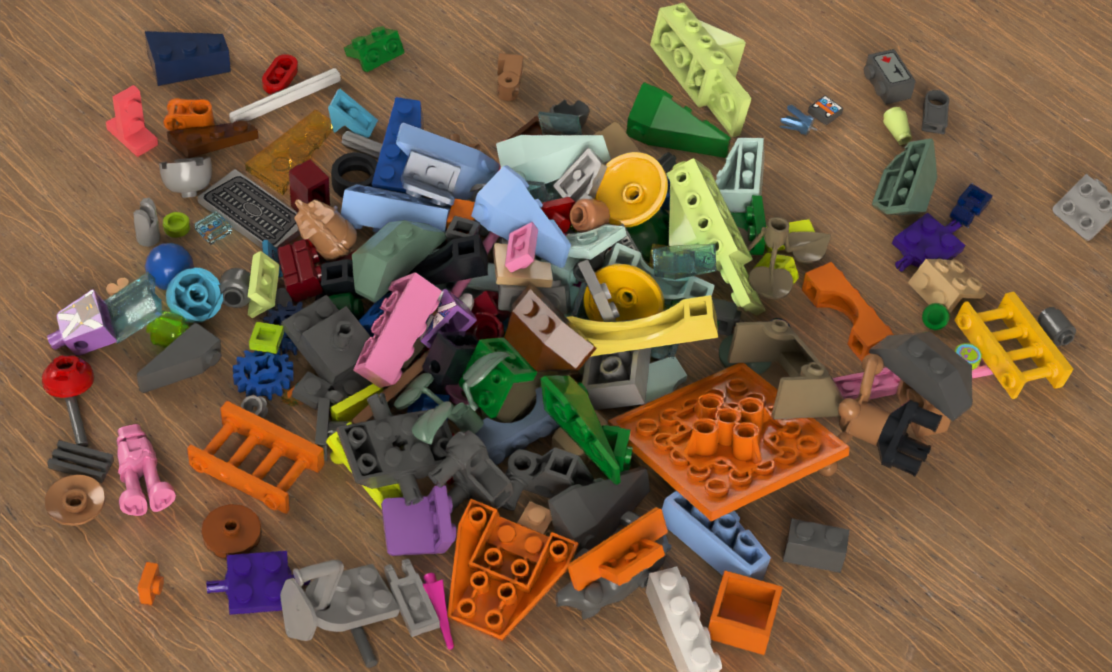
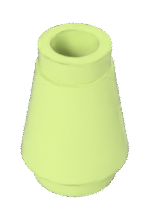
(897, 123)

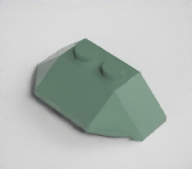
(908, 180)
(392, 255)

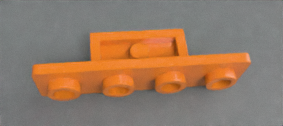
(622, 553)

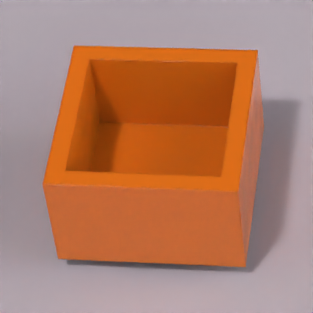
(744, 612)

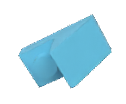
(348, 112)

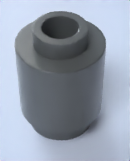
(1057, 326)

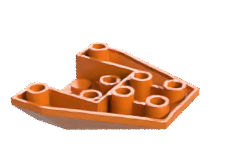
(502, 570)

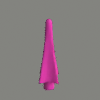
(436, 593)

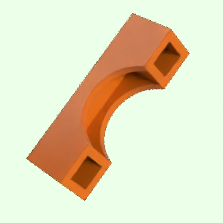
(830, 289)

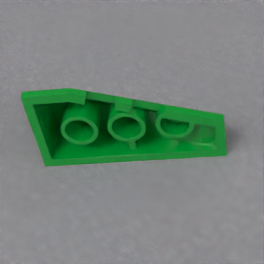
(573, 412)

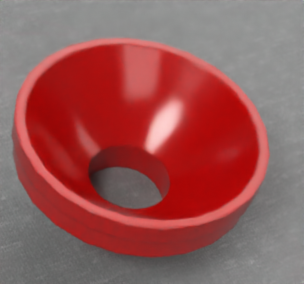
(68, 381)

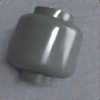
(235, 286)

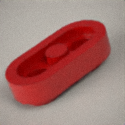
(280, 74)

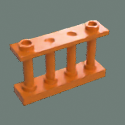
(263, 432)

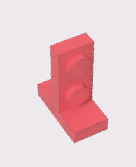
(129, 122)

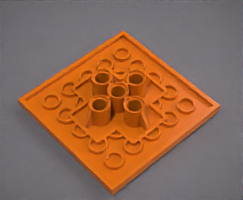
(723, 445)

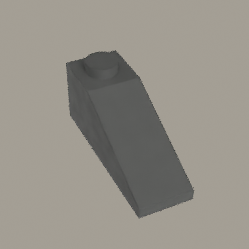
(184, 358)

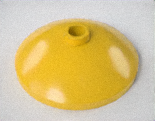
(632, 176)
(623, 278)

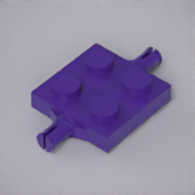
(927, 240)
(254, 582)

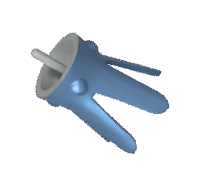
(803, 124)

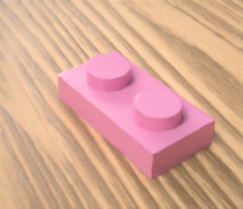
(521, 247)

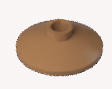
(72, 491)

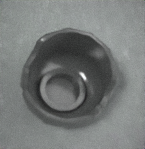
(578, 108)

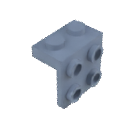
(430, 178)

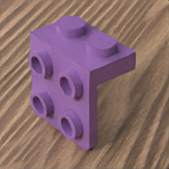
(419, 527)

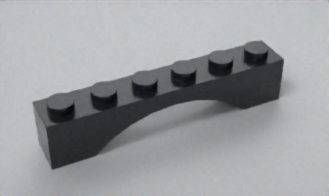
(456, 261)

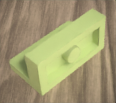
(262, 284)

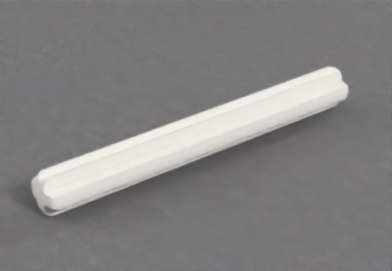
(286, 96)

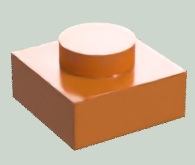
(150, 583)

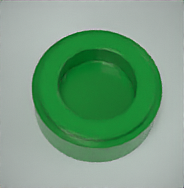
(935, 316)

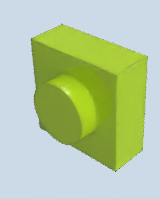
(266, 337)

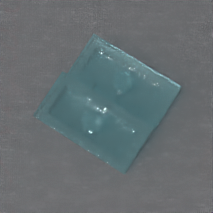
(134, 307)

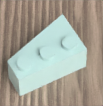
(742, 174)

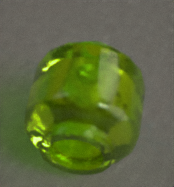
(166, 328)

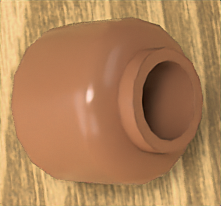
(589, 215)

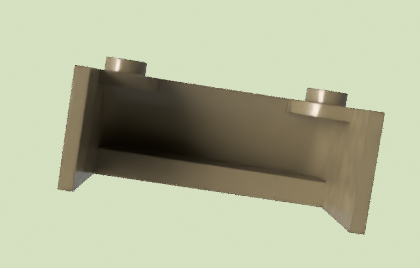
(810, 387)

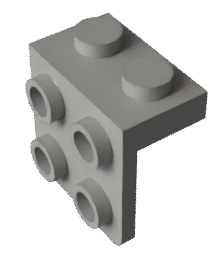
(1085, 207)

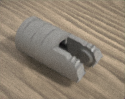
(146, 223)

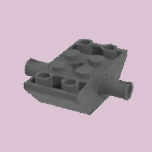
(388, 452)

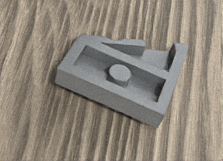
(582, 178)
(599, 293)

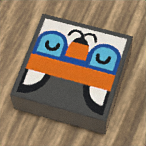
(825, 110)

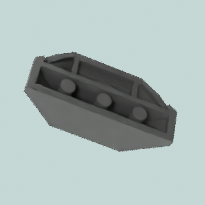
(930, 370)

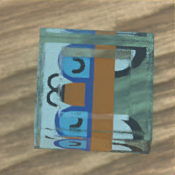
(213, 228)

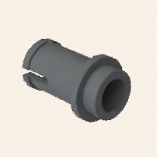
(596, 263)

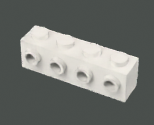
(681, 622)

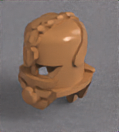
(325, 229)

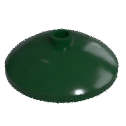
(651, 232)

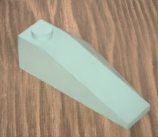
(548, 156)

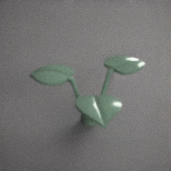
(462, 415)

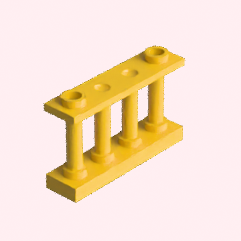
(1029, 334)

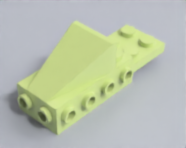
(703, 63)
(703, 217)

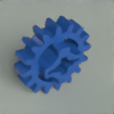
(263, 373)

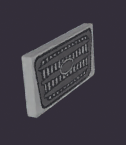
(251, 210)

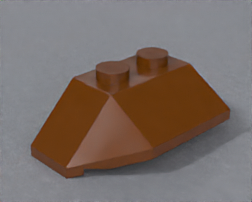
(545, 334)

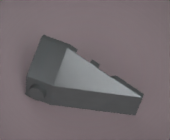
(594, 511)

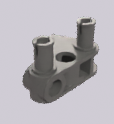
(472, 472)
(545, 473)

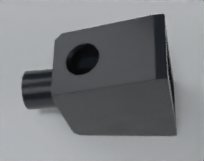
(449, 358)

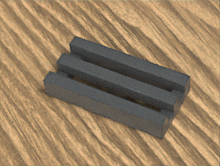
(82, 457)

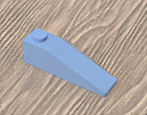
(474, 164)
(508, 205)

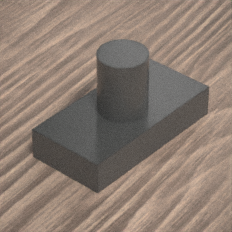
(324, 426)

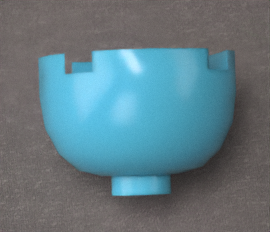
(194, 295)

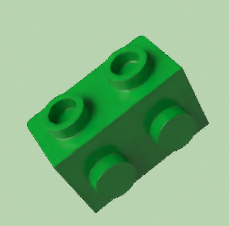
(375, 48)
(618, 441)

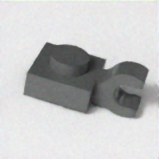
(313, 388)

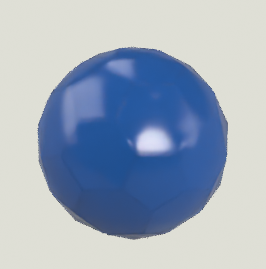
(166, 262)

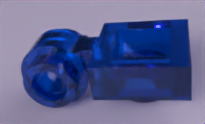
(969, 204)

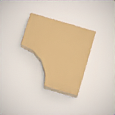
(537, 273)

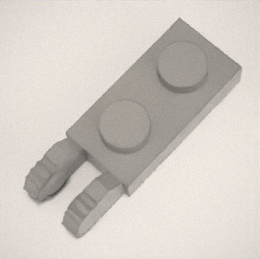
(412, 599)

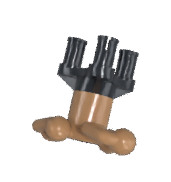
(884, 428)

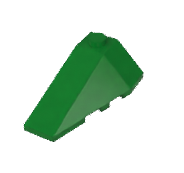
(665, 124)

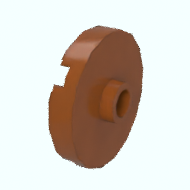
(231, 542)

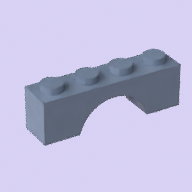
(506, 438)

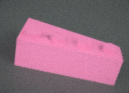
(397, 329)

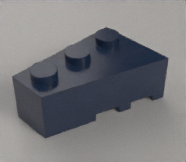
(186, 55)

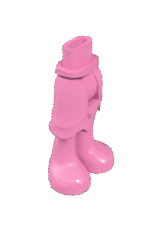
(135, 459)

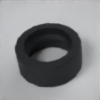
(352, 162)

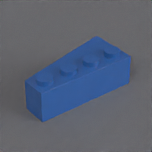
(392, 158)

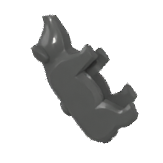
(603, 591)

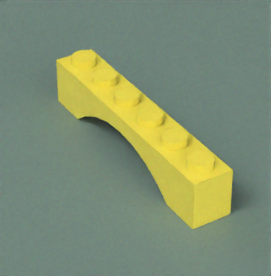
(685, 322)

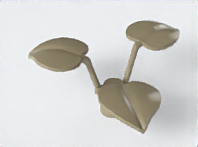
(805, 248)

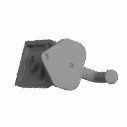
(334, 599)

